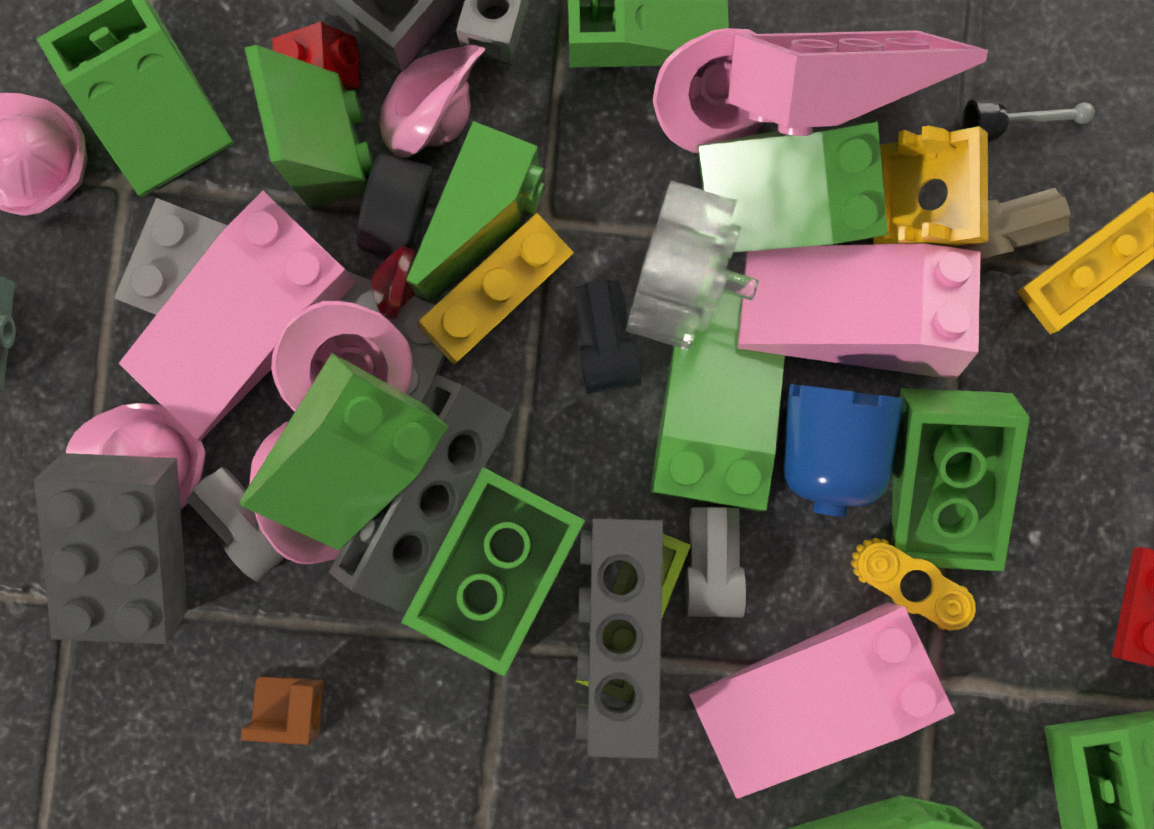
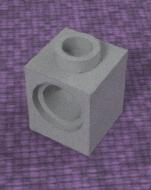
(495, 35)

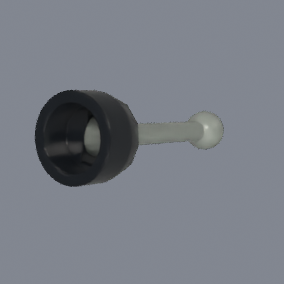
(994, 119)

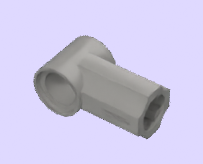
(218, 504)
(714, 579)

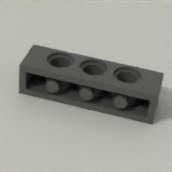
(368, 559)
(634, 728)

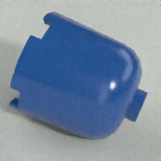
(839, 446)

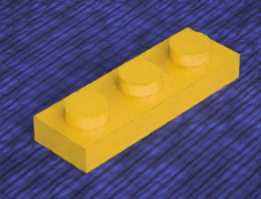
(1093, 267)
(494, 288)

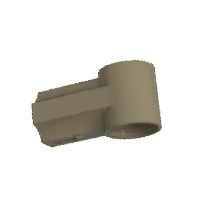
(1022, 224)

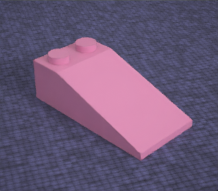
(837, 75)
(866, 306)
(228, 313)
(822, 700)

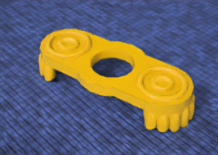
(884, 568)

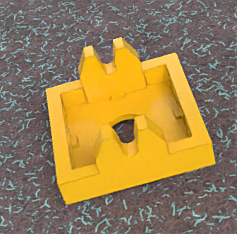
(956, 159)

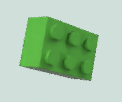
(493, 571)

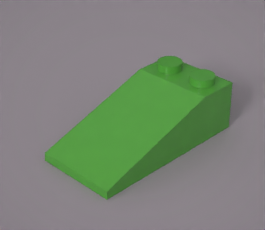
(719, 418)

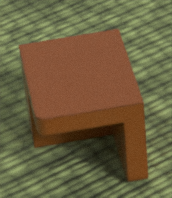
(285, 710)

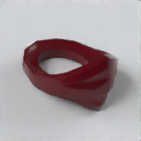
(390, 283)

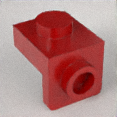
(325, 48)

